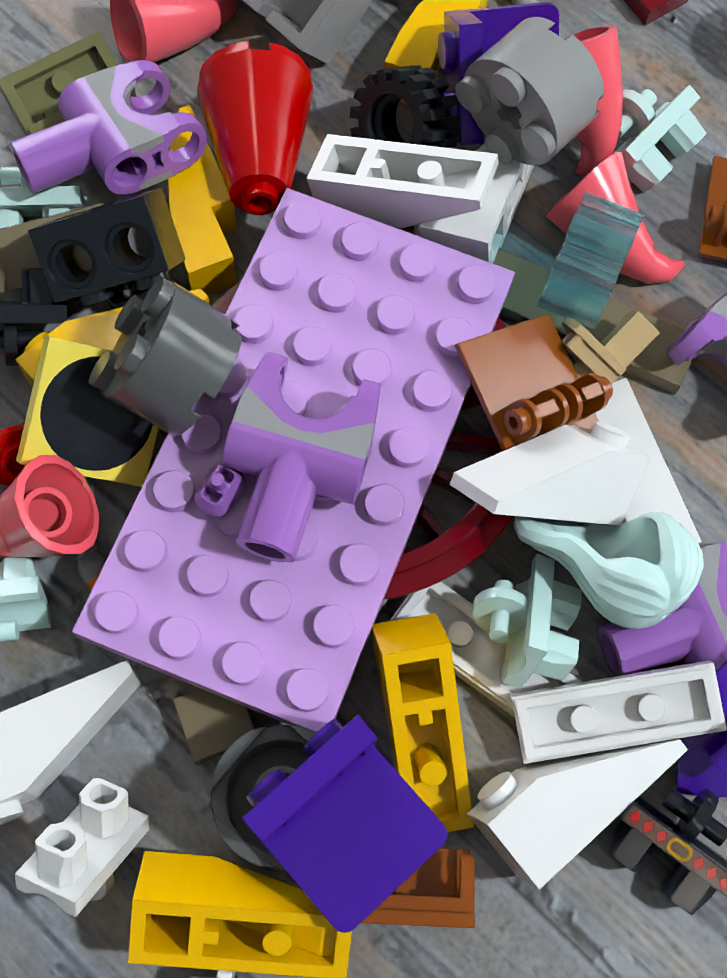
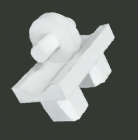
(80, 854)

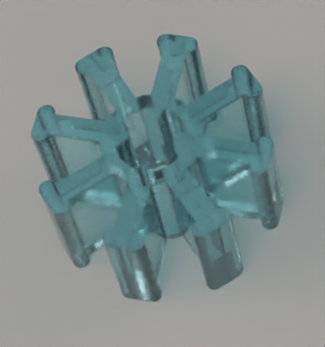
(590, 260)

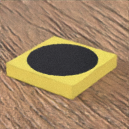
(79, 423)

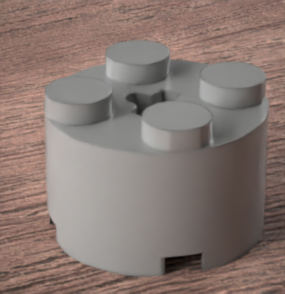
(532, 92)

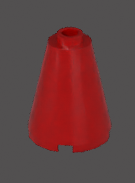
(256, 120)

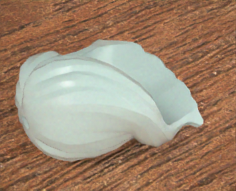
(626, 571)

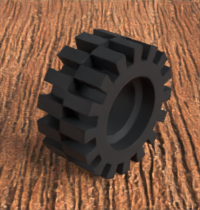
(421, 94)

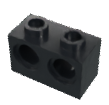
(105, 237)

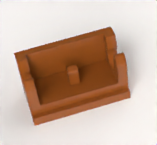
(434, 895)

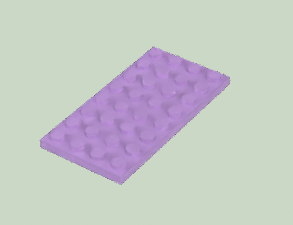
(343, 307)

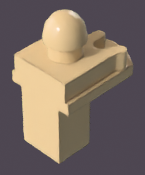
(614, 352)

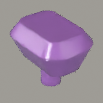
(219, 490)

